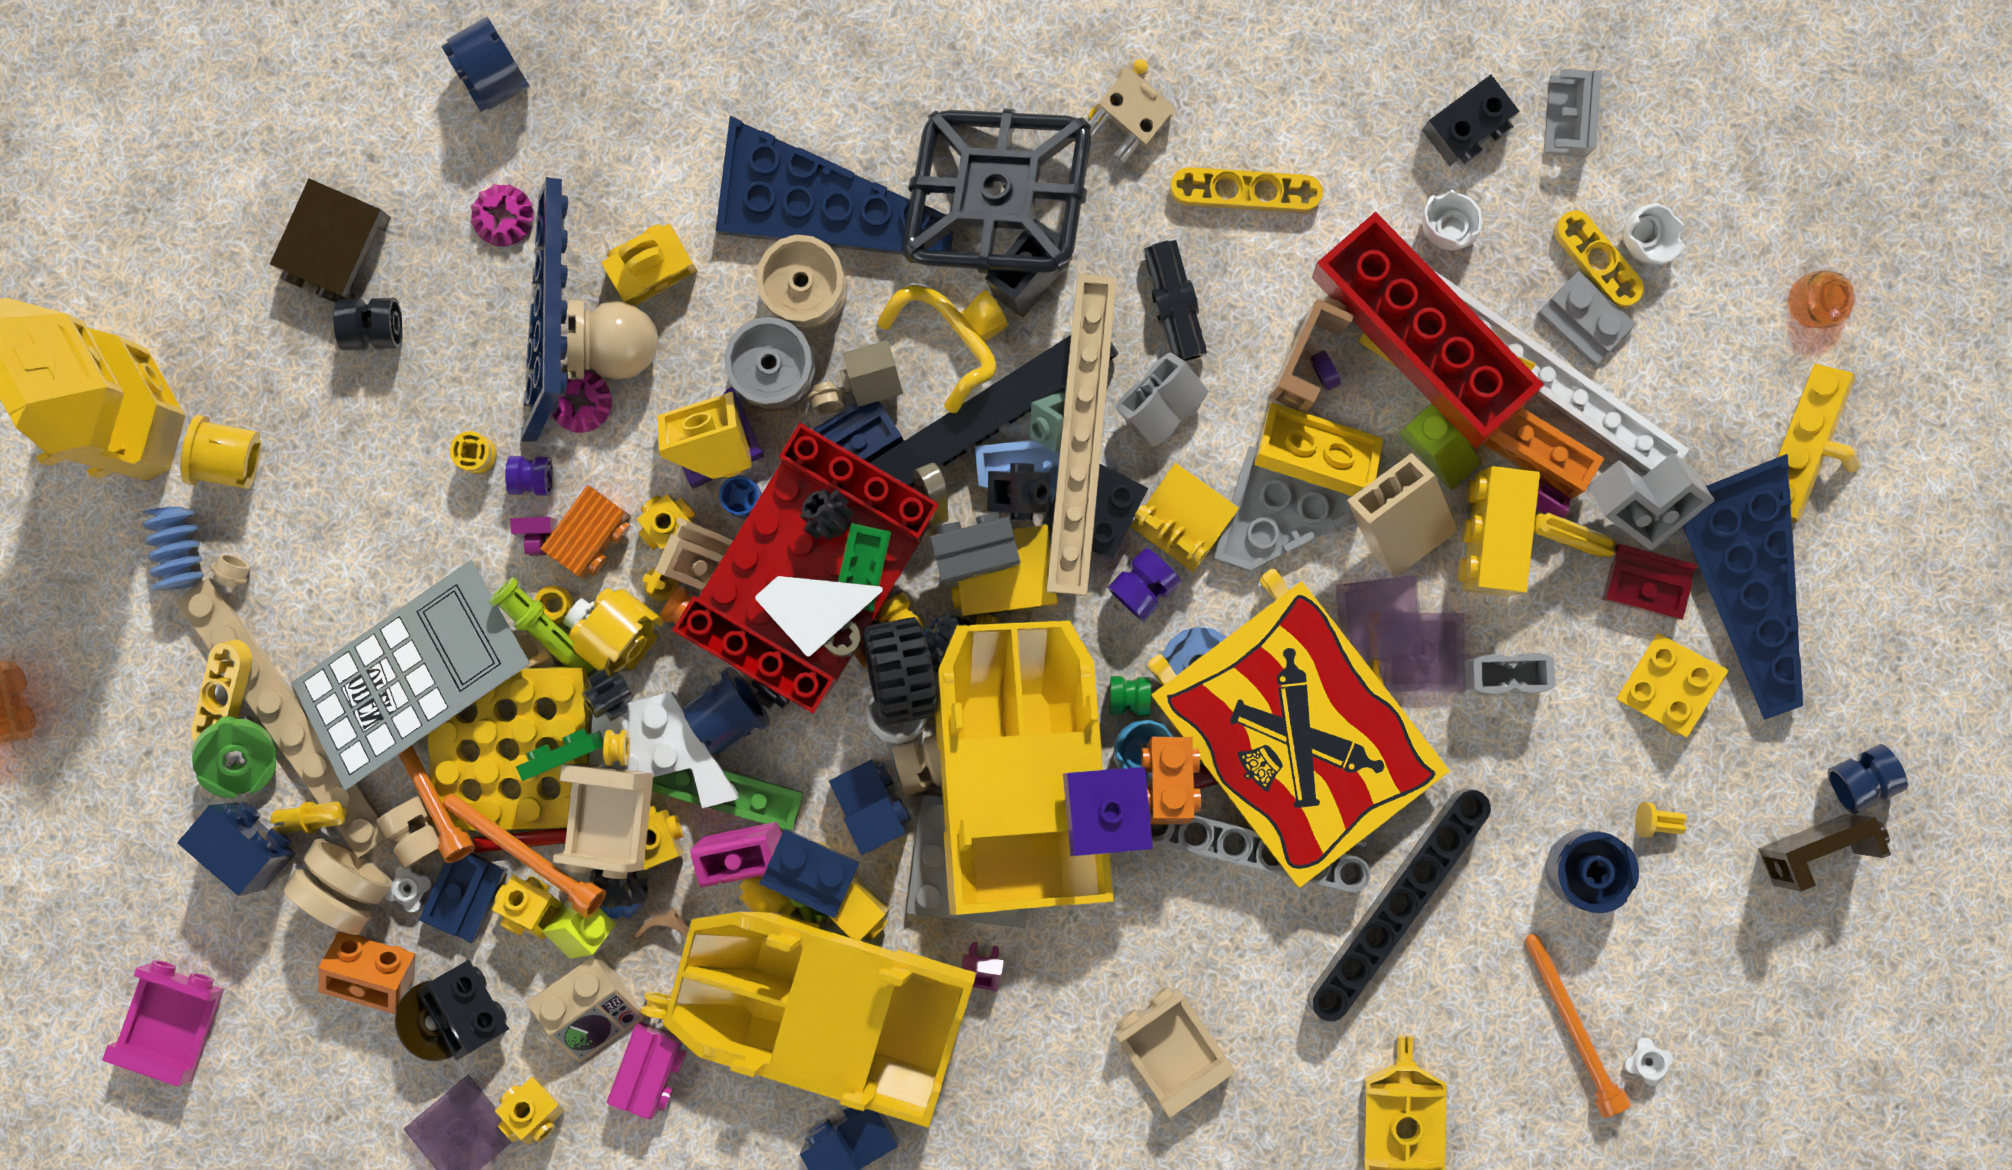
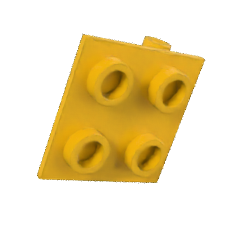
(1184, 517)
(1672, 685)

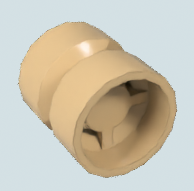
(918, 765)
(409, 847)

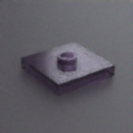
(1382, 617)
(1441, 666)
(459, 1129)

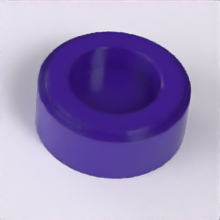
(1325, 370)

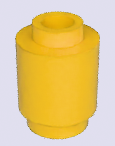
(762, 899)

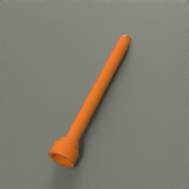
(453, 842)
(584, 896)
(1610, 1098)

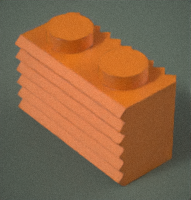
(587, 533)

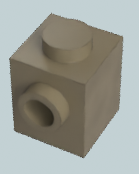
(871, 373)

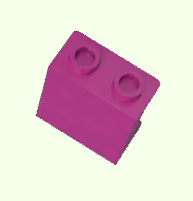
(166, 1024)

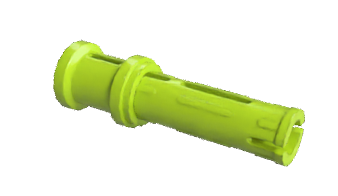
(530, 616)

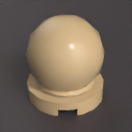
(611, 340)

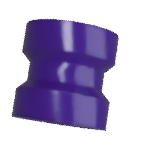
(529, 475)

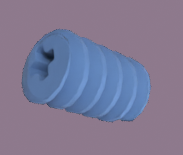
(173, 548)

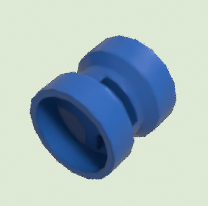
(735, 496)

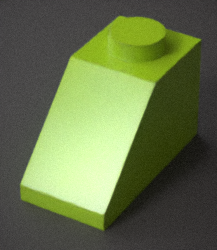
(1440, 446)

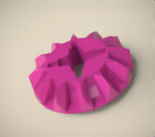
(510, 230)
(588, 417)

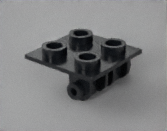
(1114, 511)

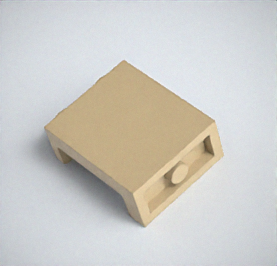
(606, 819)
(1172, 1050)

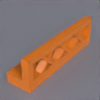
(1544, 449)

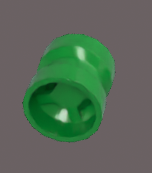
(1130, 695)

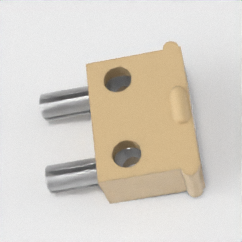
(1136, 105)

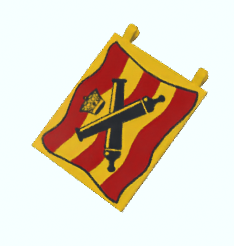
(1298, 731)

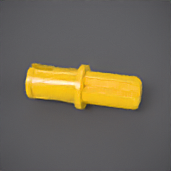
(309, 817)

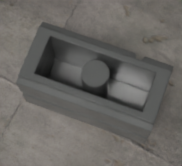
(975, 549)

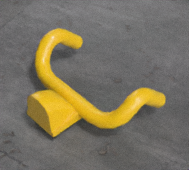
(974, 326)

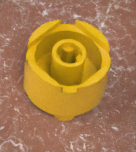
(615, 632)

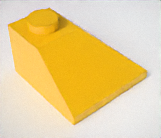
(706, 437)

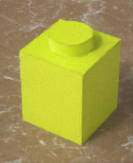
(576, 934)

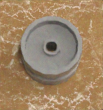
(762, 341)

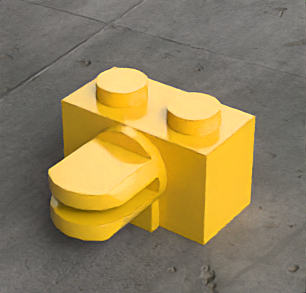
(648, 264)

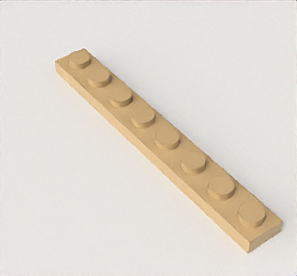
(1082, 435)
(283, 716)

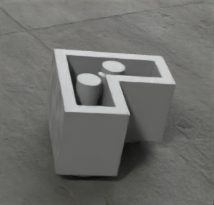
(1654, 504)

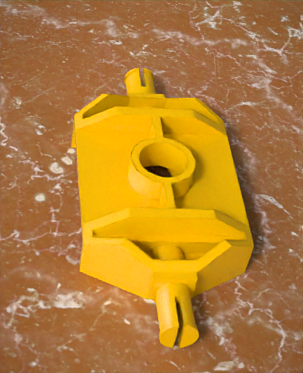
(1400, 1093)

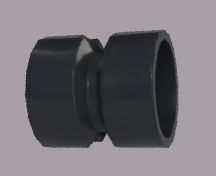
(365, 324)

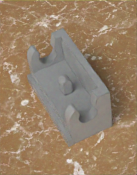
(1572, 112)

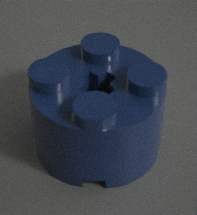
(486, 63)
(1610, 884)

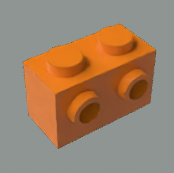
(1170, 779)
(366, 972)

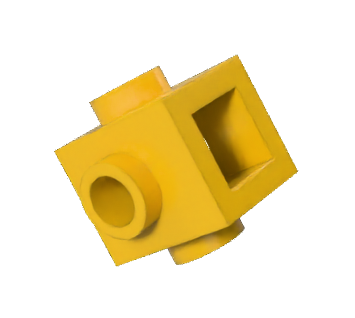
(657, 508)
(667, 842)
(525, 906)
(542, 1113)

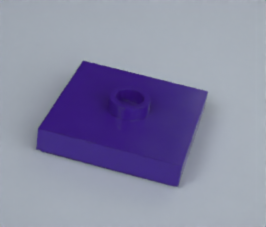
(1107, 811)

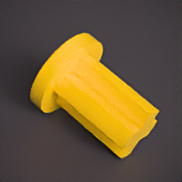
(659, 586)
(1651, 820)

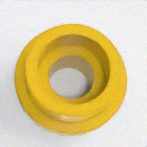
(562, 594)

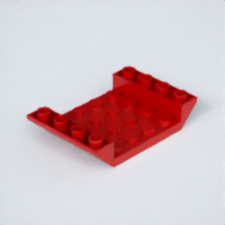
(774, 544)

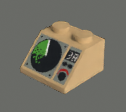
(586, 1008)

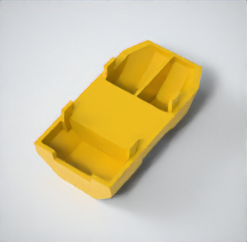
(85, 394)
(1008, 725)
(819, 1011)

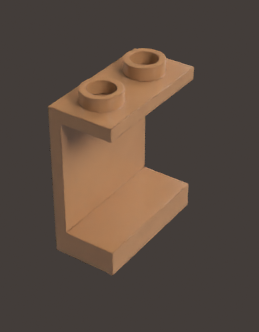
(1290, 389)

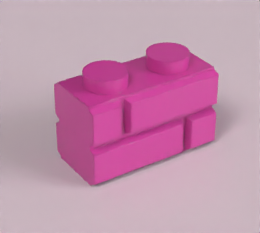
(734, 854)
(646, 1071)

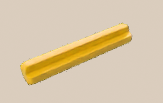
(1574, 535)

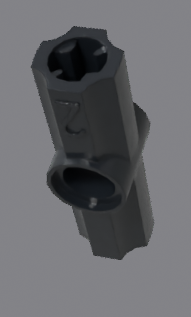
(1175, 300)

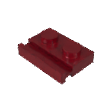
(1649, 582)

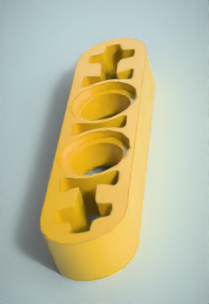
(1245, 185)

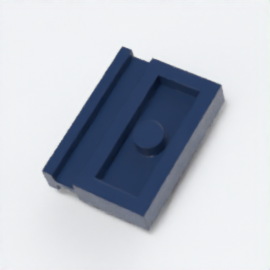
(862, 431)
(809, 873)
(463, 896)

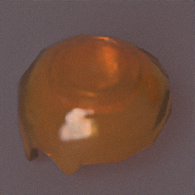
(1821, 299)

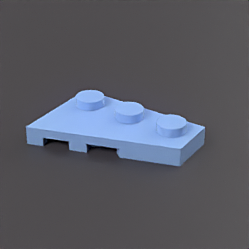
(1000, 455)

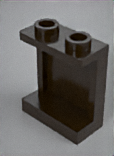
(327, 240)
(1788, 857)

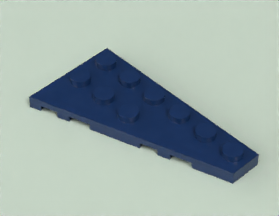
(788, 191)
(548, 312)
(1750, 571)

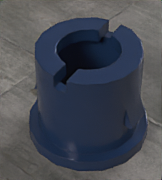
(725, 712)

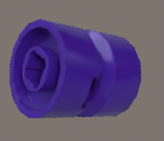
(1144, 584)

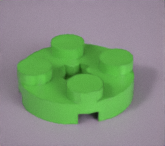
(229, 736)

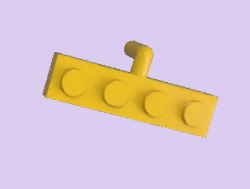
(1812, 431)

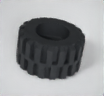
(900, 671)

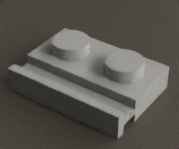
(1586, 318)

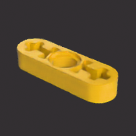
(1601, 243)
(233, 681)

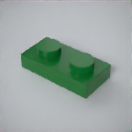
(544, 759)

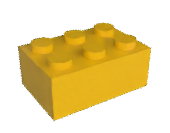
(1499, 531)

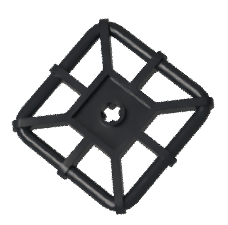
(1010, 209)

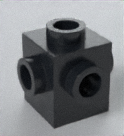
(1019, 491)

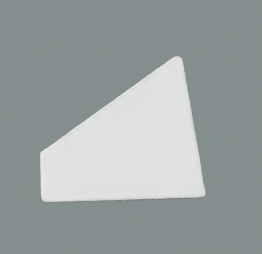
(813, 608)

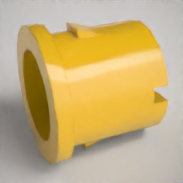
(219, 454)

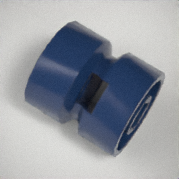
(1872, 775)

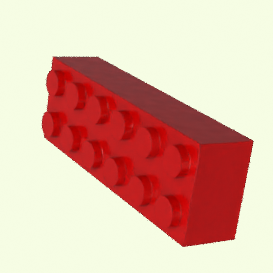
(1426, 330)

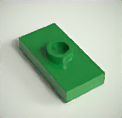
(865, 557)

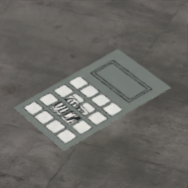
(409, 674)

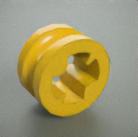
(616, 747)
(656, 1004)

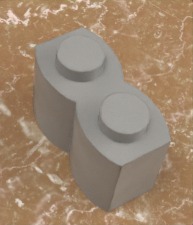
(1162, 399)
(1516, 673)

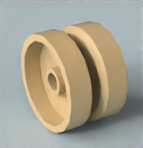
(798, 258)
(337, 887)

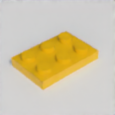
(1318, 450)

